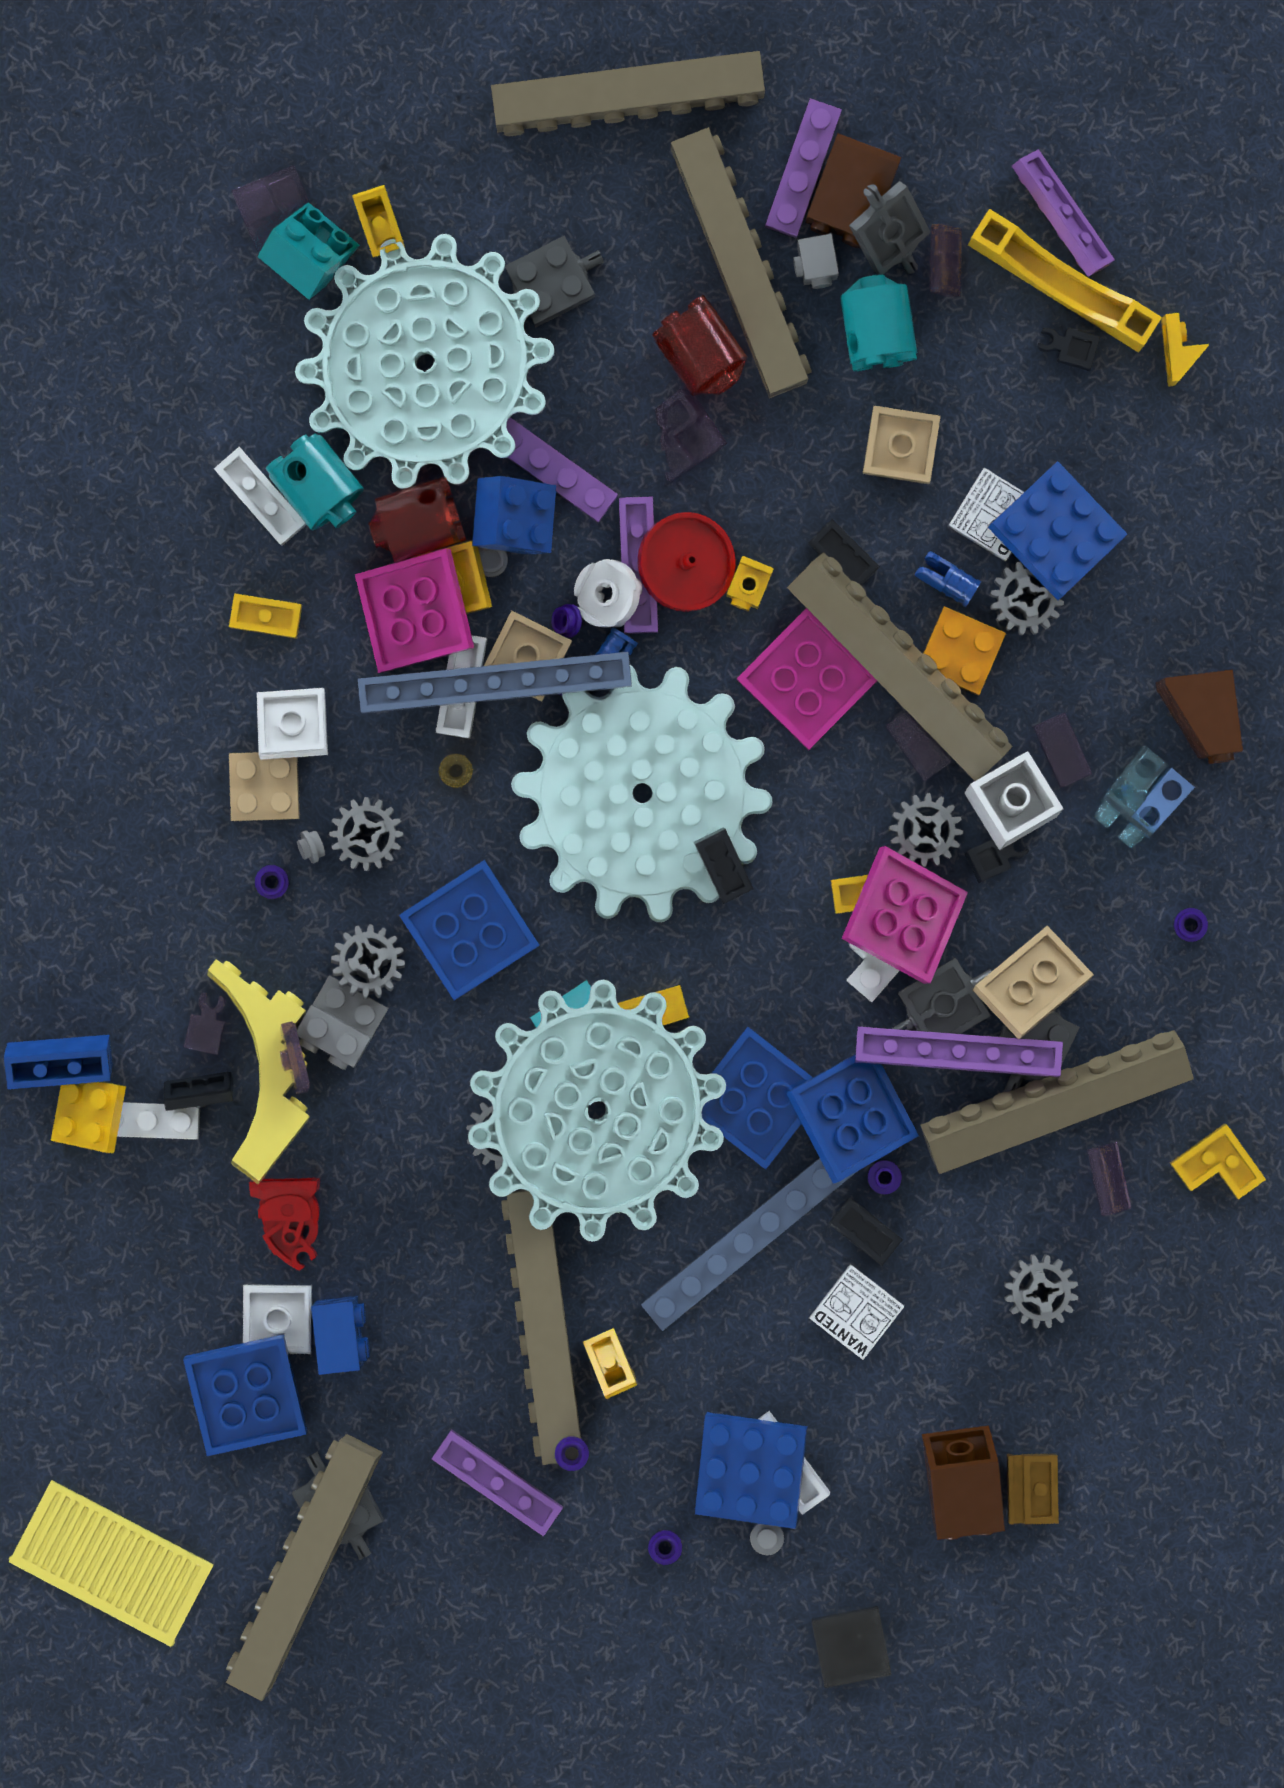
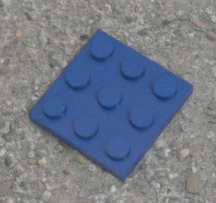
(1057, 530)
(469, 930)
(755, 1105)
(851, 1116)
(245, 1395)
(751, 1470)

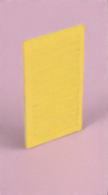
(111, 1563)

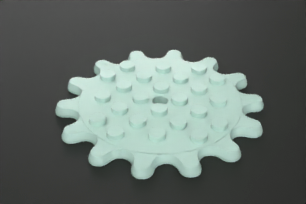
(412, 312)
(590, 781)
(608, 1161)

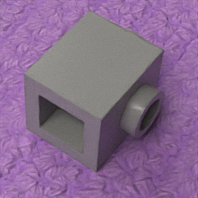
(816, 261)

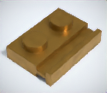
(1032, 1488)

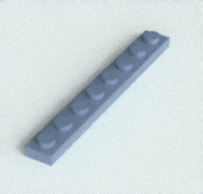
(495, 682)
(740, 1244)

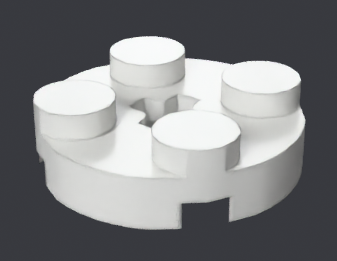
(625, 591)

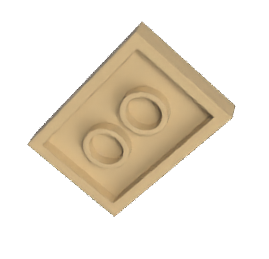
(1033, 982)

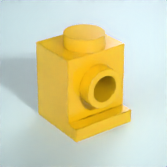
(752, 570)

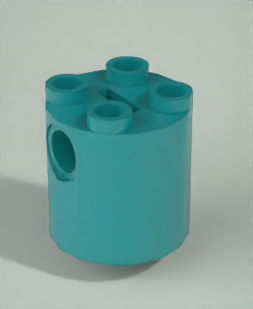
(878, 323)
(322, 489)

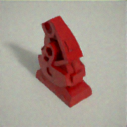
(285, 1211)

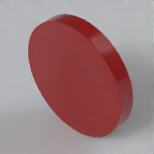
(686, 561)

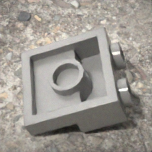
(340, 1023)

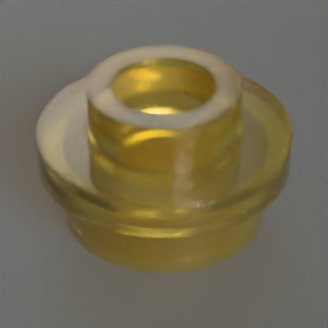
(448, 762)

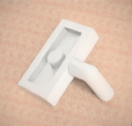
(870, 975)

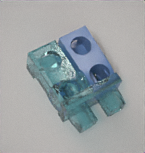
(1132, 802)

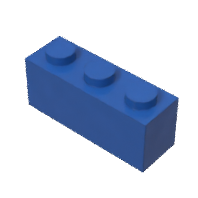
(58, 1061)

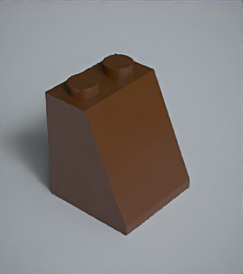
(840, 190)
(1205, 712)
(963, 1482)

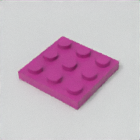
(414, 610)
(806, 679)
(904, 915)

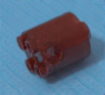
(701, 348)
(416, 520)

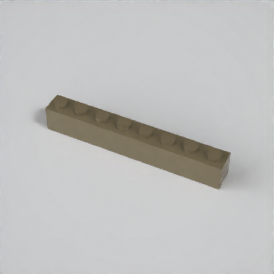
(628, 92)
(739, 262)
(900, 666)
(1057, 1101)
(544, 1327)
(304, 1566)

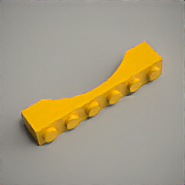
(1029, 261)

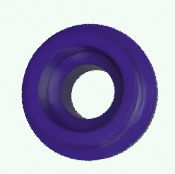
(566, 620)
(263, 874)
(1201, 924)
(879, 1167)
(571, 1464)
(672, 1555)

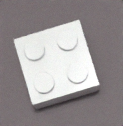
(1013, 800)

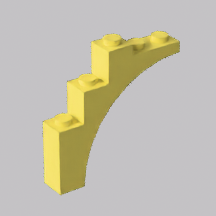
(276, 1117)

